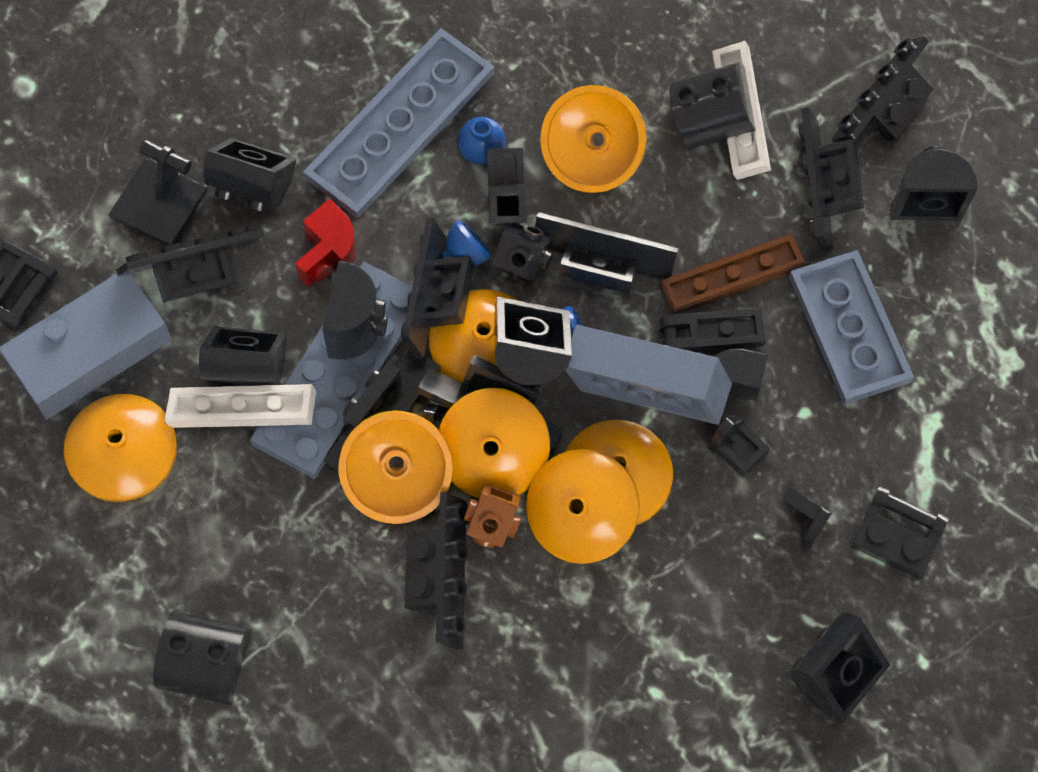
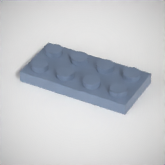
(851, 327)

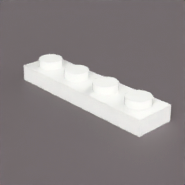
(747, 150)
(240, 406)

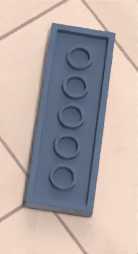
(398, 123)
(335, 385)

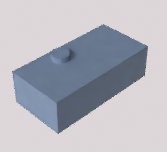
(85, 344)
(649, 374)

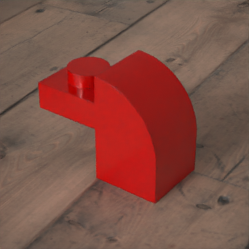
(333, 241)

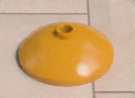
(569, 138)
(457, 344)
(501, 418)
(643, 458)
(123, 468)
(391, 492)
(608, 503)

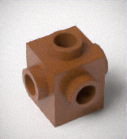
(493, 516)

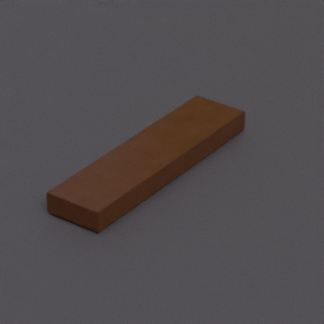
(732, 274)

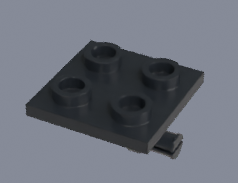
(158, 197)

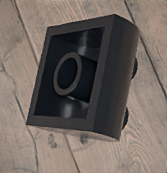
(712, 106)
(248, 172)
(935, 187)
(353, 314)
(531, 341)
(242, 357)
(200, 657)
(840, 667)

